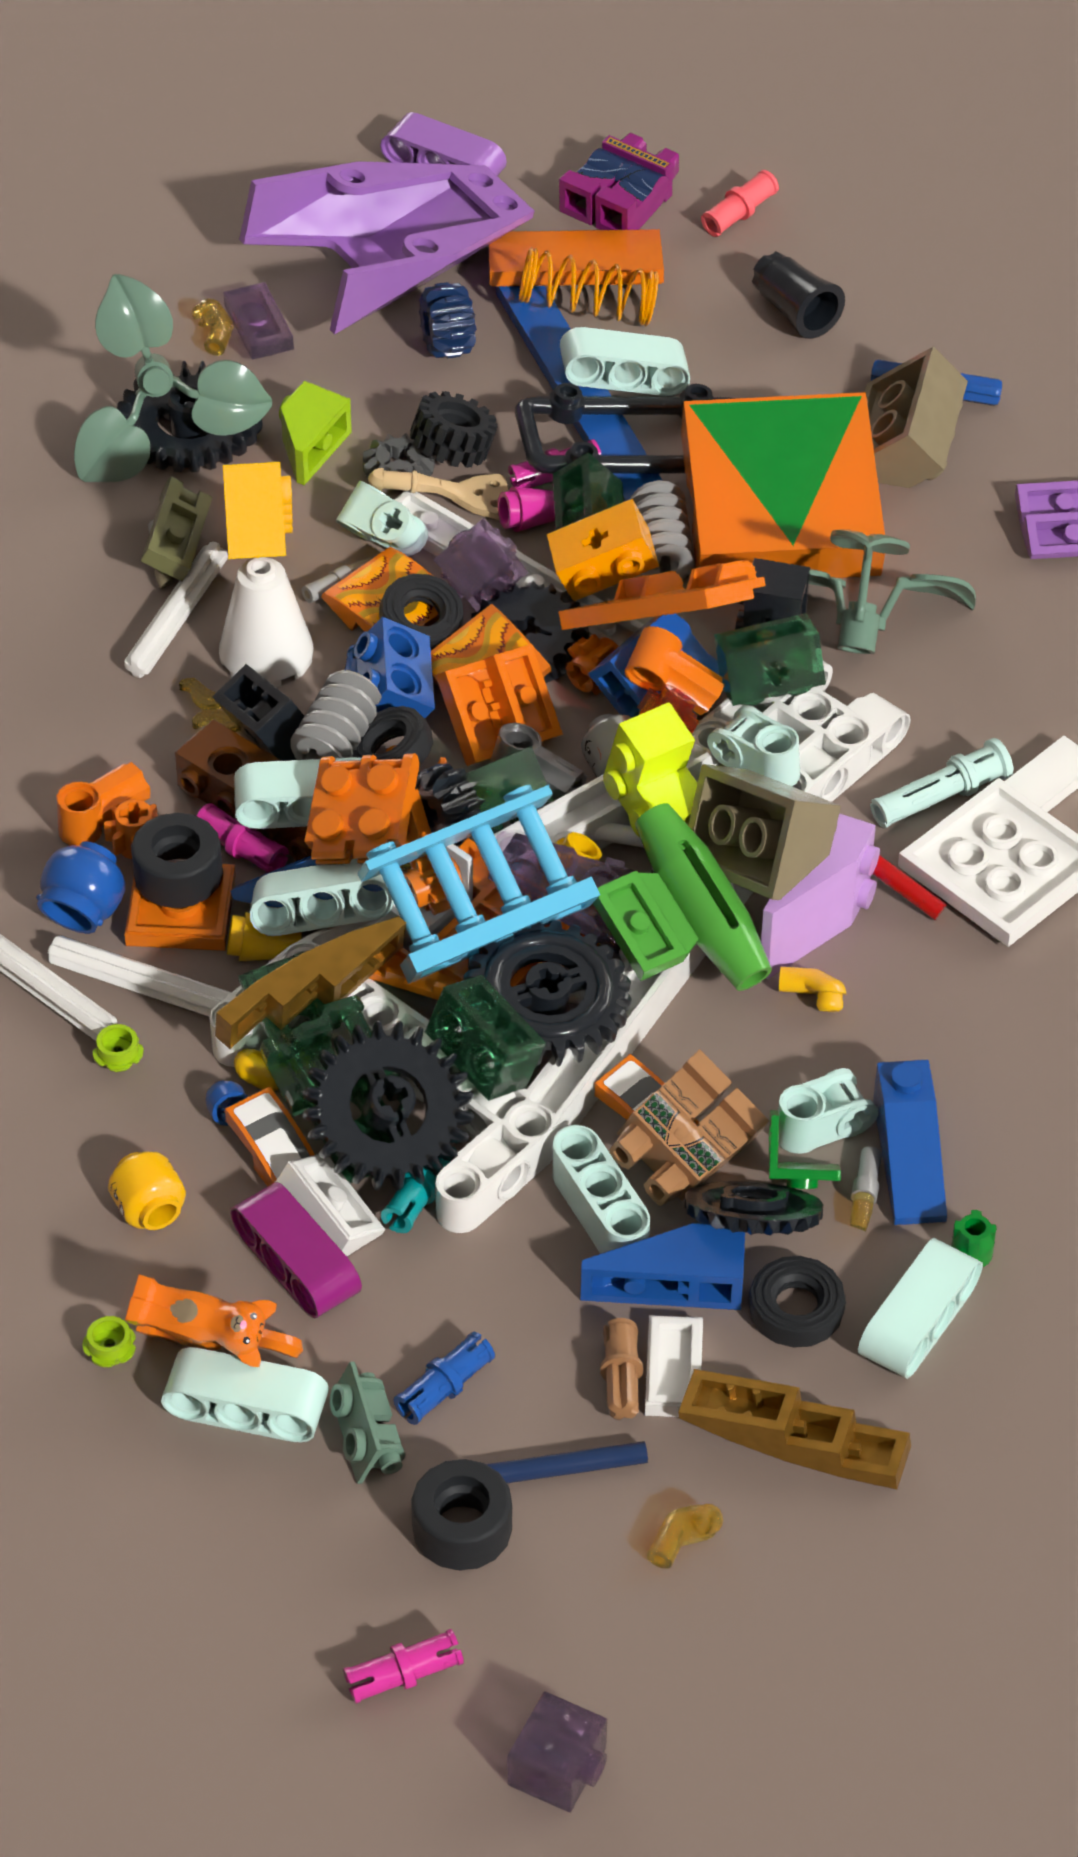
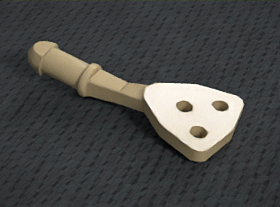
(461, 493)

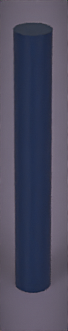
(572, 1462)

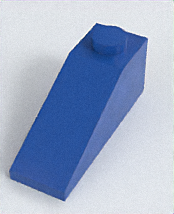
(910, 1141)
(676, 1268)

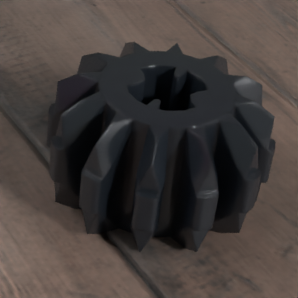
(447, 796)

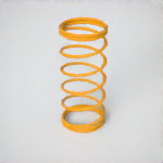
(648, 287)

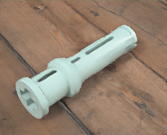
(960, 776)

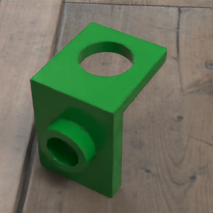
(797, 1174)

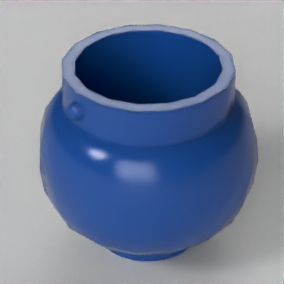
(81, 887)

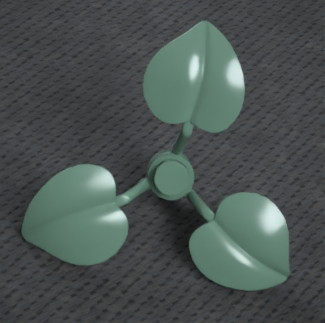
(131, 322)
(860, 621)

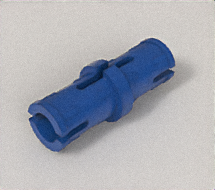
(444, 1378)

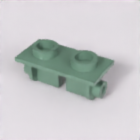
(358, 1405)

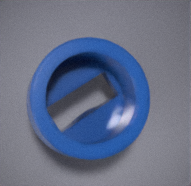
(223, 1094)

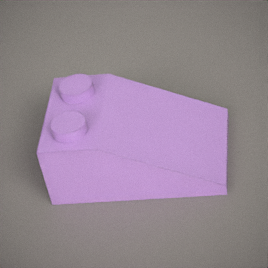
(825, 899)

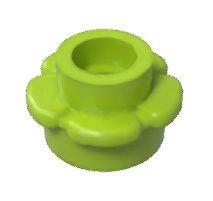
(117, 1048)
(109, 1331)

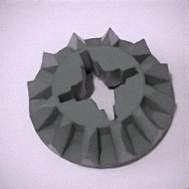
(381, 452)

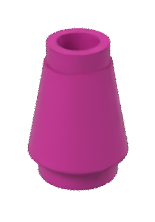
(525, 508)

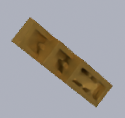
(321, 973)
(800, 1432)

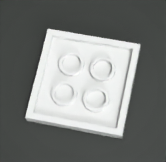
(998, 861)

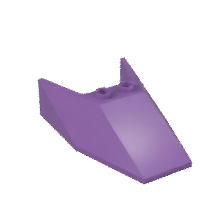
(386, 221)

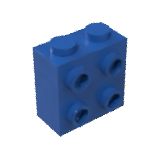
(611, 676)

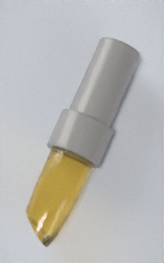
(865, 1188)

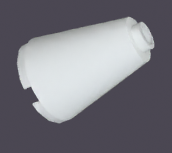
(265, 624)

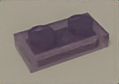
(258, 320)

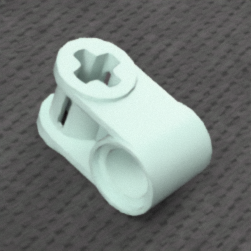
(382, 520)
(758, 746)
(821, 1112)

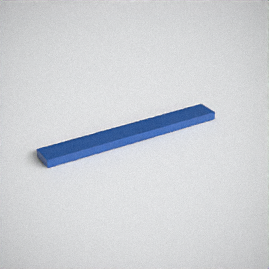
(542, 333)

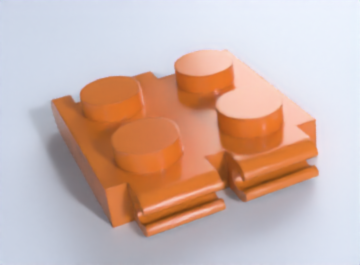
(360, 806)

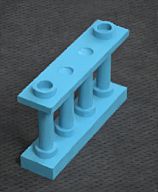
(427, 951)

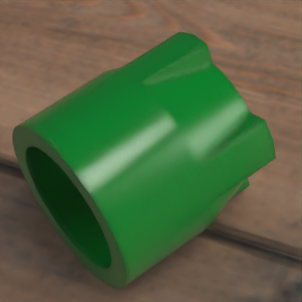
(975, 1236)

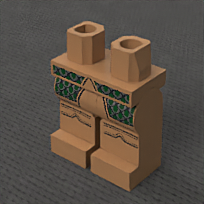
(670, 1141)

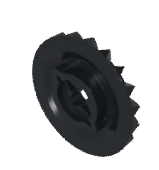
(540, 609)
(753, 1207)

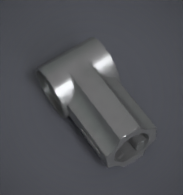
(558, 773)

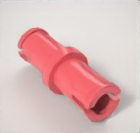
(739, 203)

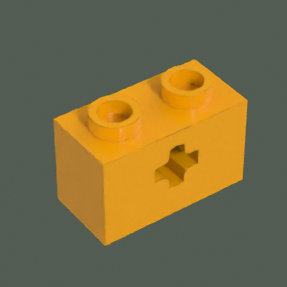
(602, 550)

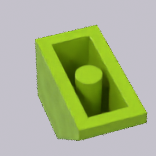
(313, 427)

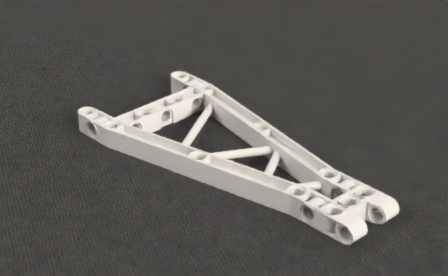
(518, 1129)

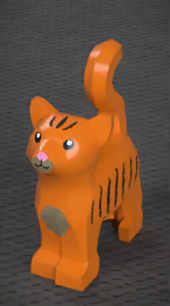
(207, 1321)

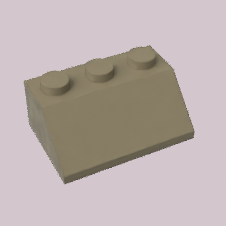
(914, 418)
(761, 828)

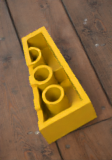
(257, 509)

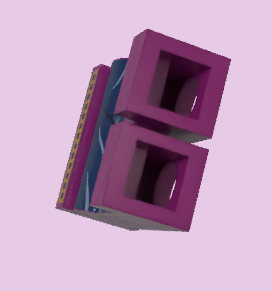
(619, 181)

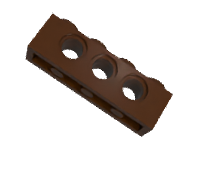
(208, 770)

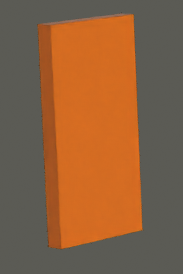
(608, 247)

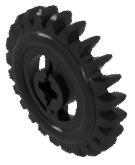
(189, 445)
(547, 988)
(369, 1059)

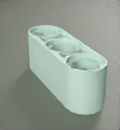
(624, 361)
(276, 792)
(305, 911)
(597, 1190)
(920, 1308)
(255, 1400)

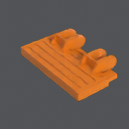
(665, 595)

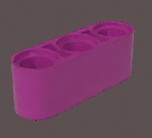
(295, 1250)

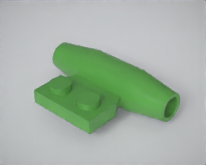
(680, 905)

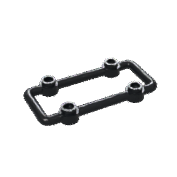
(568, 405)

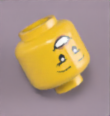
(147, 1190)

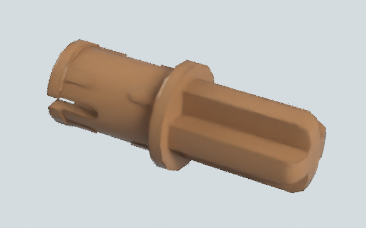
(621, 1367)

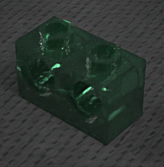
(487, 1037)

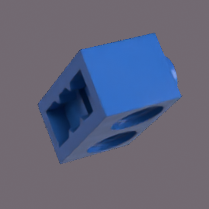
(398, 665)

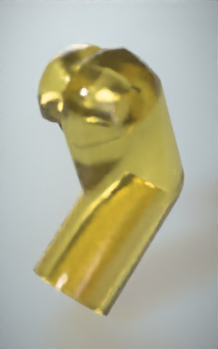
(221, 326)
(683, 1528)

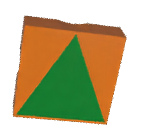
(780, 478)

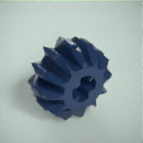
(447, 320)

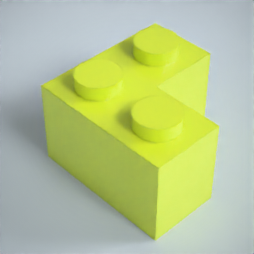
(651, 763)

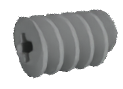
(666, 515)
(337, 717)

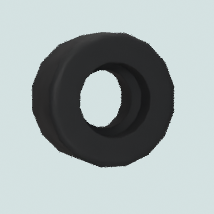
(178, 882)
(458, 1485)

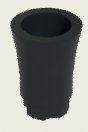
(800, 295)

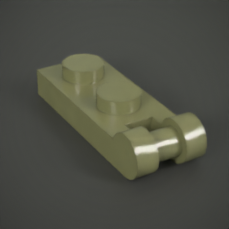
(176, 529)

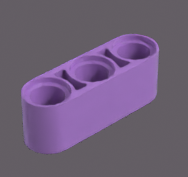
(433, 142)

